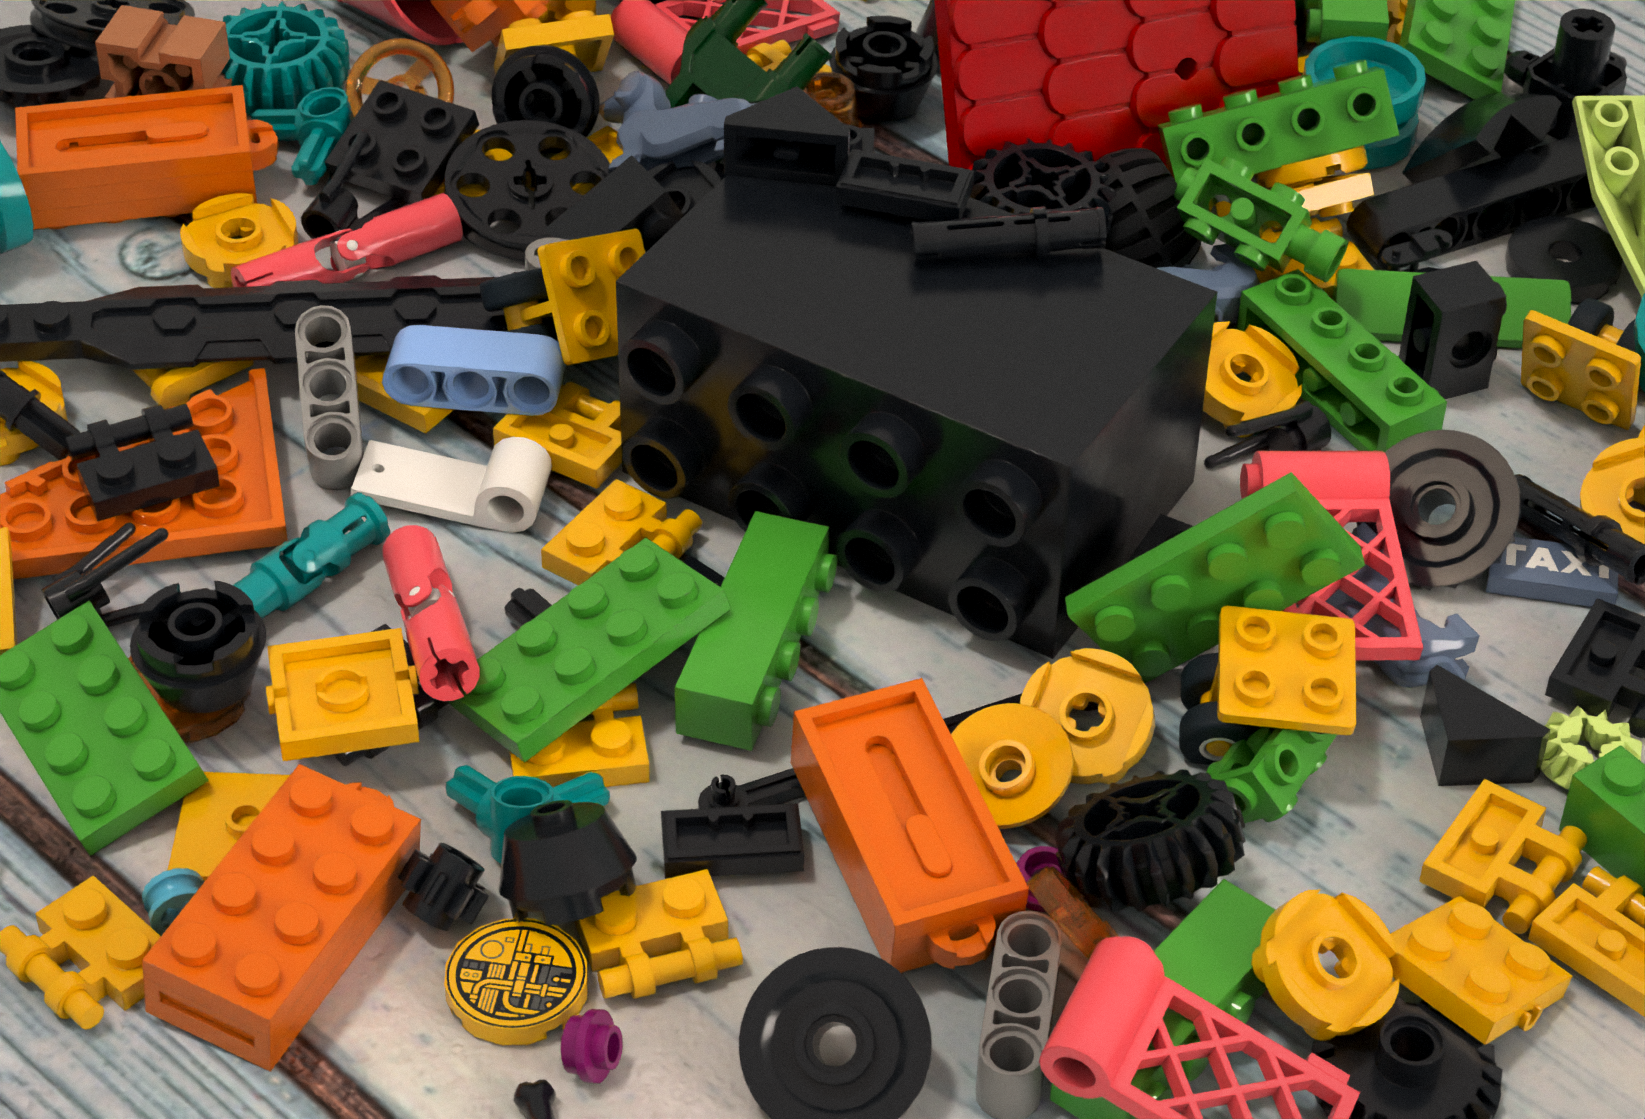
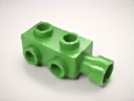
(1250, 214)
(1270, 769)

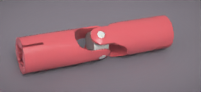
(378, 244)
(430, 613)

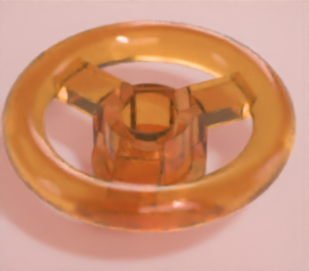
(427, 62)

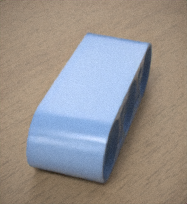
(474, 370)

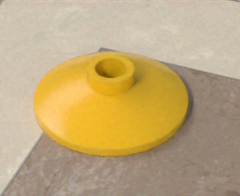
(1022, 740)

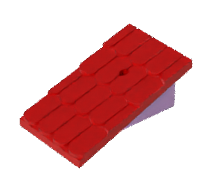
(1100, 67)

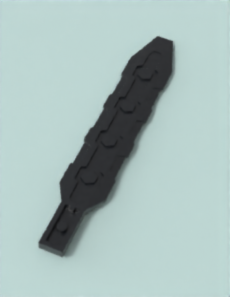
(197, 324)

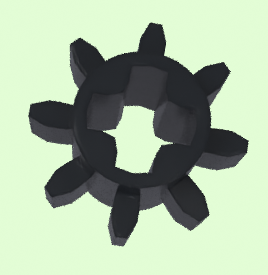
(443, 886)

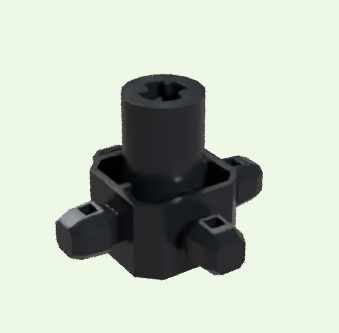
(1575, 67)

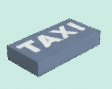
(1550, 574)

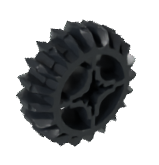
(1041, 177)
(1151, 840)

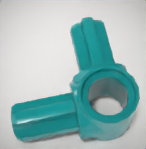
(316, 125)
(515, 797)

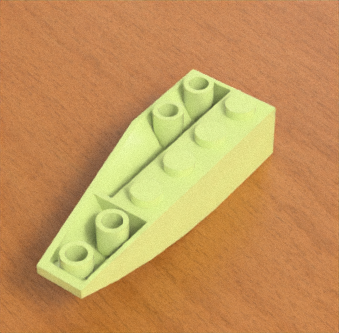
(1614, 158)

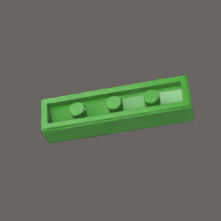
(1382, 297)

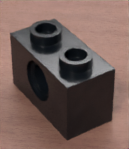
(1453, 328)

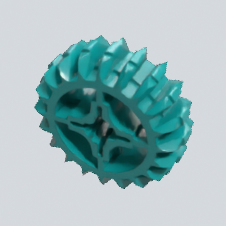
(284, 54)

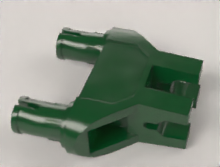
(719, 69)

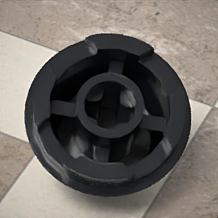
(886, 65)
(546, 87)
(198, 646)
(564, 862)

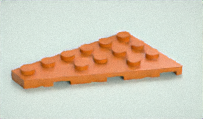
(56, 526)

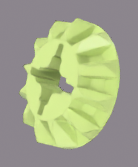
(1564, 755)

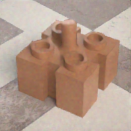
(155, 57)

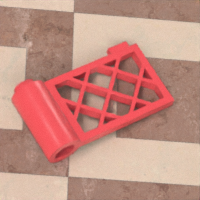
(657, 33)
(1352, 489)
(1121, 1010)

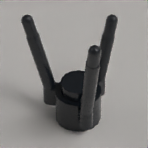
(337, 207)
(1289, 430)
(83, 584)

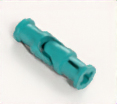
(322, 550)

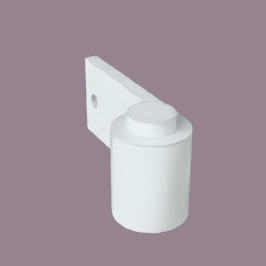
(492, 496)

